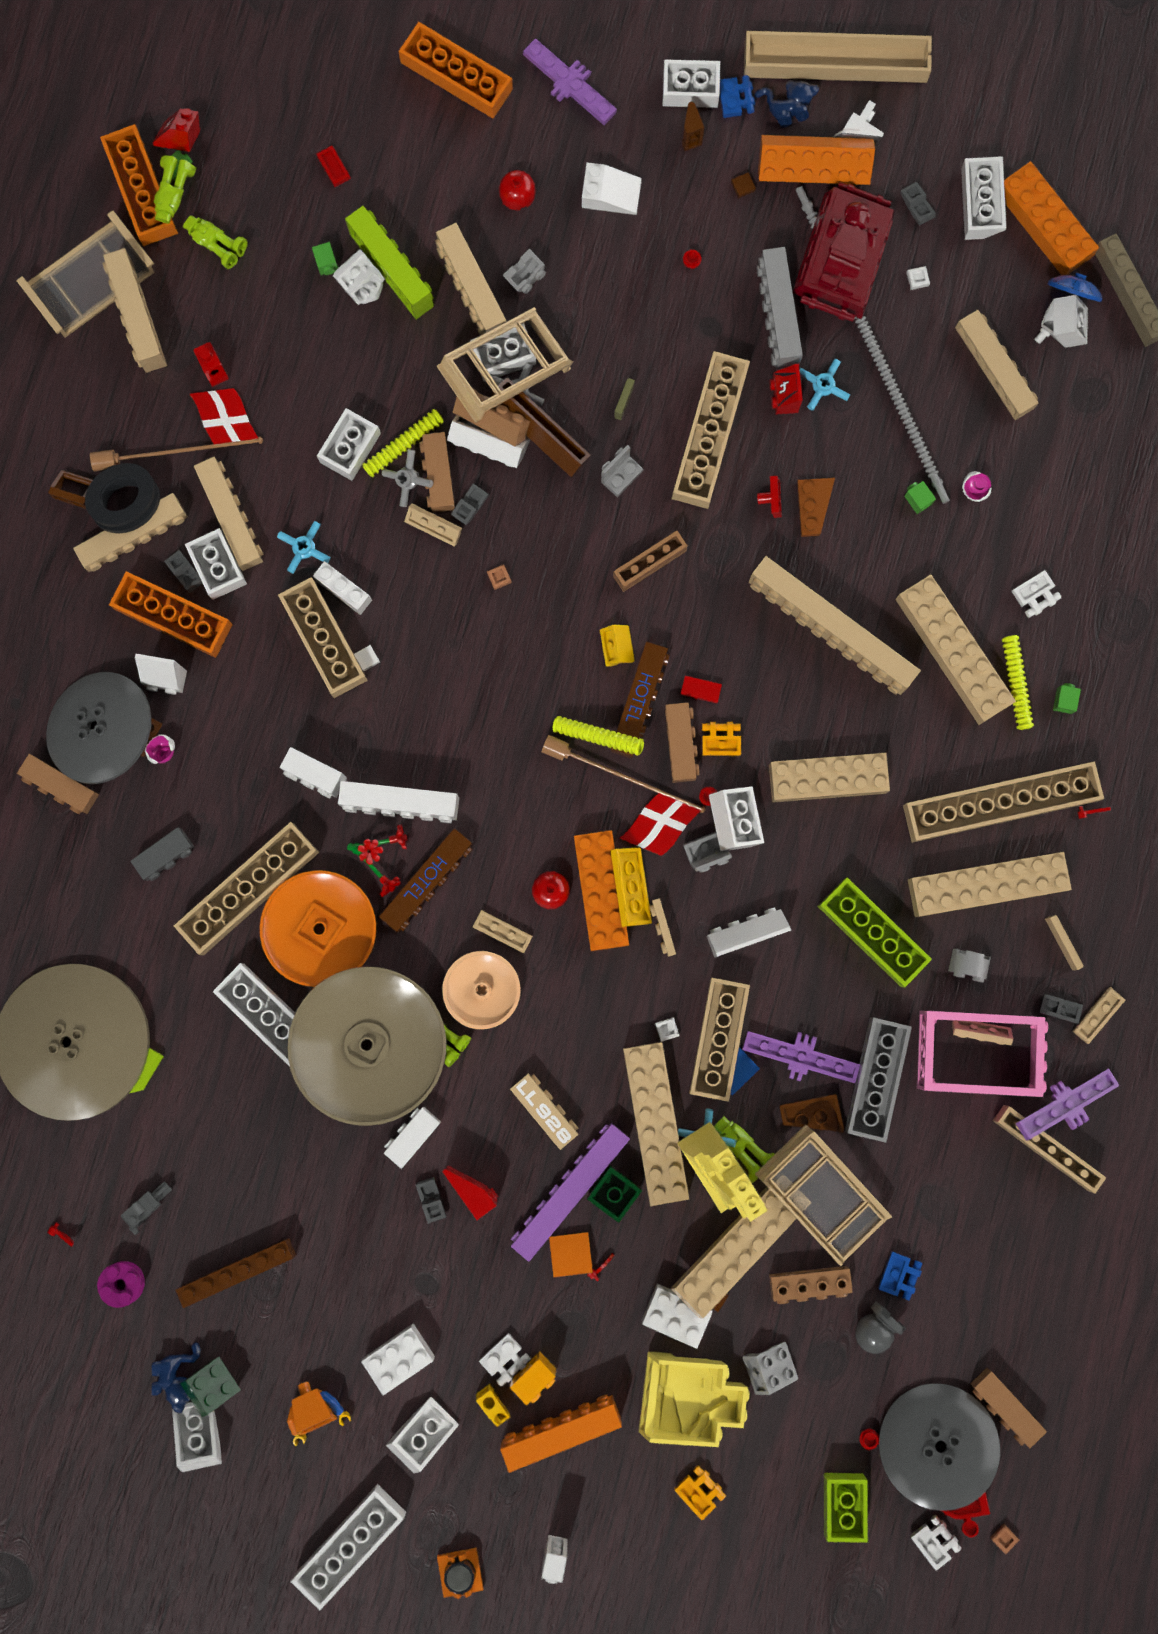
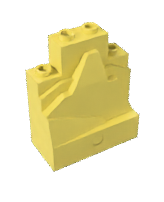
(721, 1172)
(689, 1401)

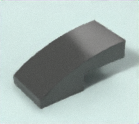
(917, 204)
(470, 504)
(184, 571)
(1061, 1009)
(431, 1200)

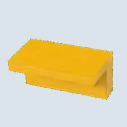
(617, 645)

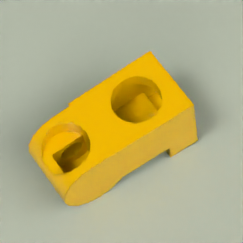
(492, 1405)

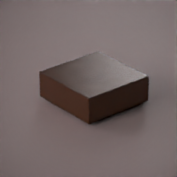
(743, 185)

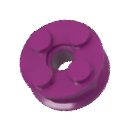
(109, 1290)

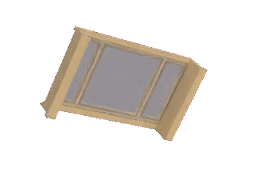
(77, 284)
(823, 1194)

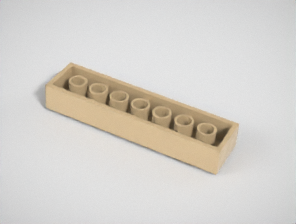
(710, 430)
(955, 649)
(989, 884)
(246, 889)
(656, 1124)
(732, 1256)

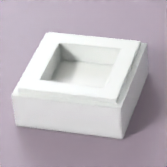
(918, 277)
(366, 658)
(667, 1029)

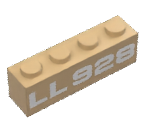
(544, 1111)

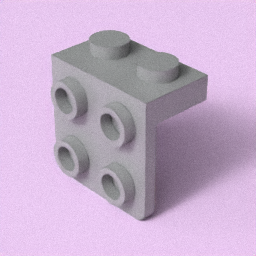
(705, 853)

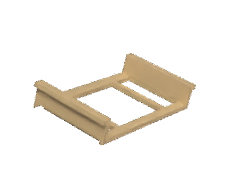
(464, 390)

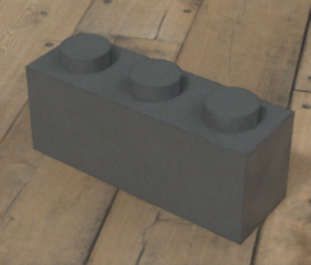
(163, 855)

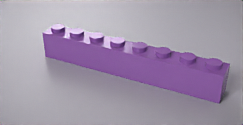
(570, 1191)

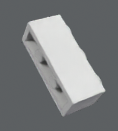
(342, 588)
(411, 1136)
(554, 1559)

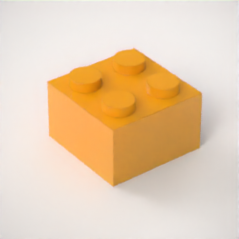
(533, 1379)

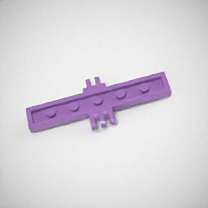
(570, 81)
(801, 1056)
(1067, 1105)

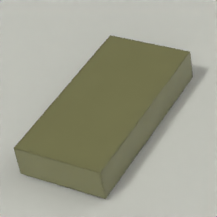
(624, 398)

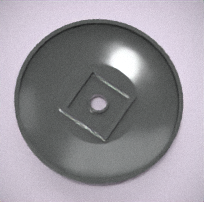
(116, 740)
(909, 1451)

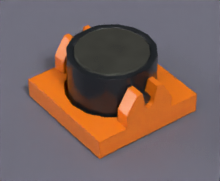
(460, 1576)

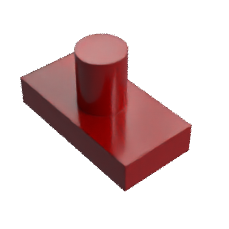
(772, 497)

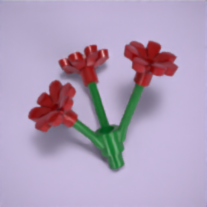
(369, 851)

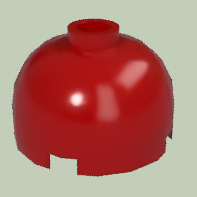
(517, 190)
(550, 890)

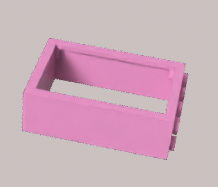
(926, 1049)

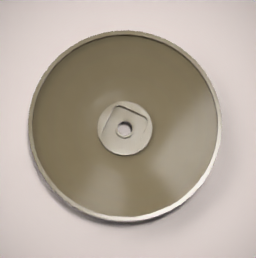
(105, 1050)
(376, 1082)

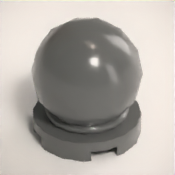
(877, 1330)

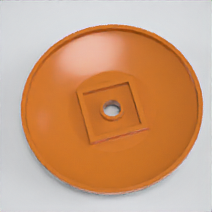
(294, 912)

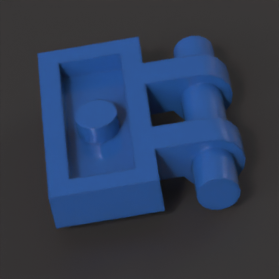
(730, 99)
(894, 1275)

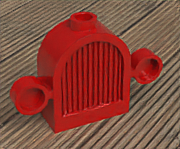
(975, 1509)

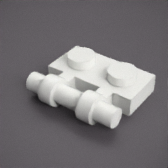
(1034, 588)
(500, 1354)
(930, 1546)

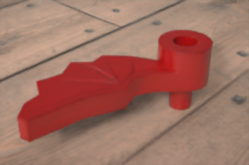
(1083, 814)
(53, 1231)
(600, 1268)

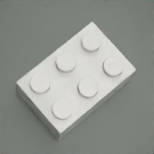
(691, 82)
(505, 354)
(349, 444)
(215, 564)
(312, 773)
(736, 818)
(673, 1317)
(398, 1359)

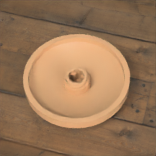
(481, 990)

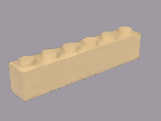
(997, 364)
(228, 513)
(108, 546)
(1052, 1151)

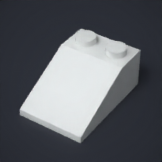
(610, 189)
(160, 674)
(422, 1435)
(196, 1439)

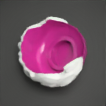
(976, 486)
(160, 749)

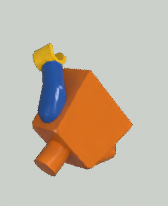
(312, 1411)

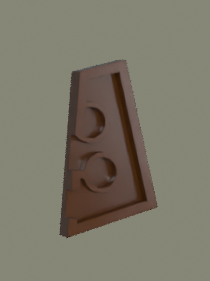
(816, 1113)

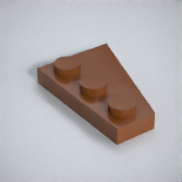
(813, 504)

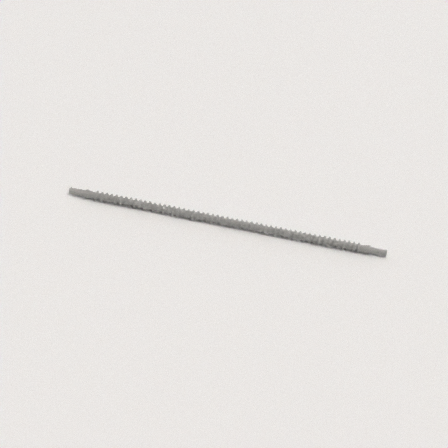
(885, 372)

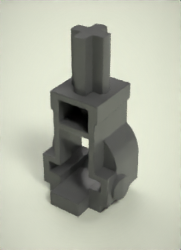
(144, 1207)

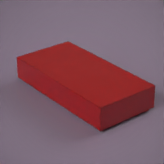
(333, 166)
(701, 689)

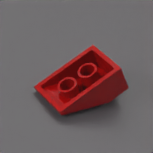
(473, 1193)

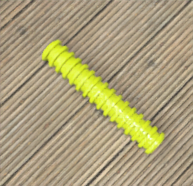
(402, 443)
(1017, 682)
(598, 735)

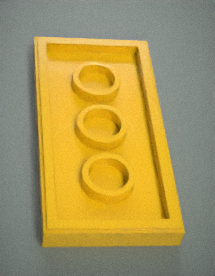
(631, 887)

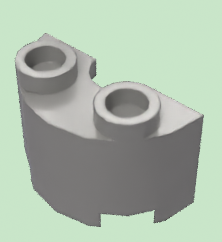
(525, 272)
(969, 964)

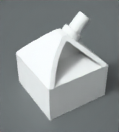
(1065, 321)

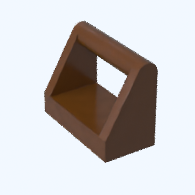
(693, 128)
(61, 495)

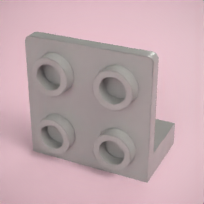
(620, 471)
(770, 1369)

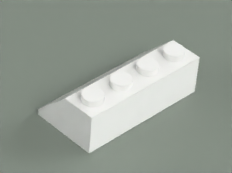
(983, 197)
(480, 441)
(748, 932)

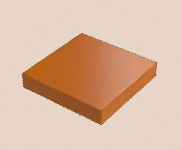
(570, 1254)

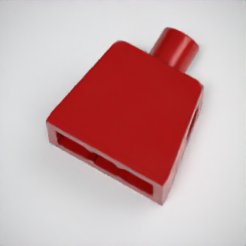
(210, 361)

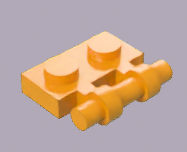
(721, 745)
(695, 1497)

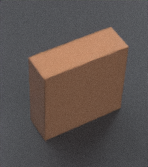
(499, 577)
(1004, 1538)

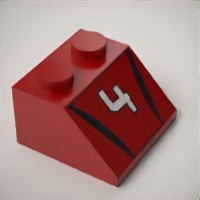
(179, 131)
(786, 390)

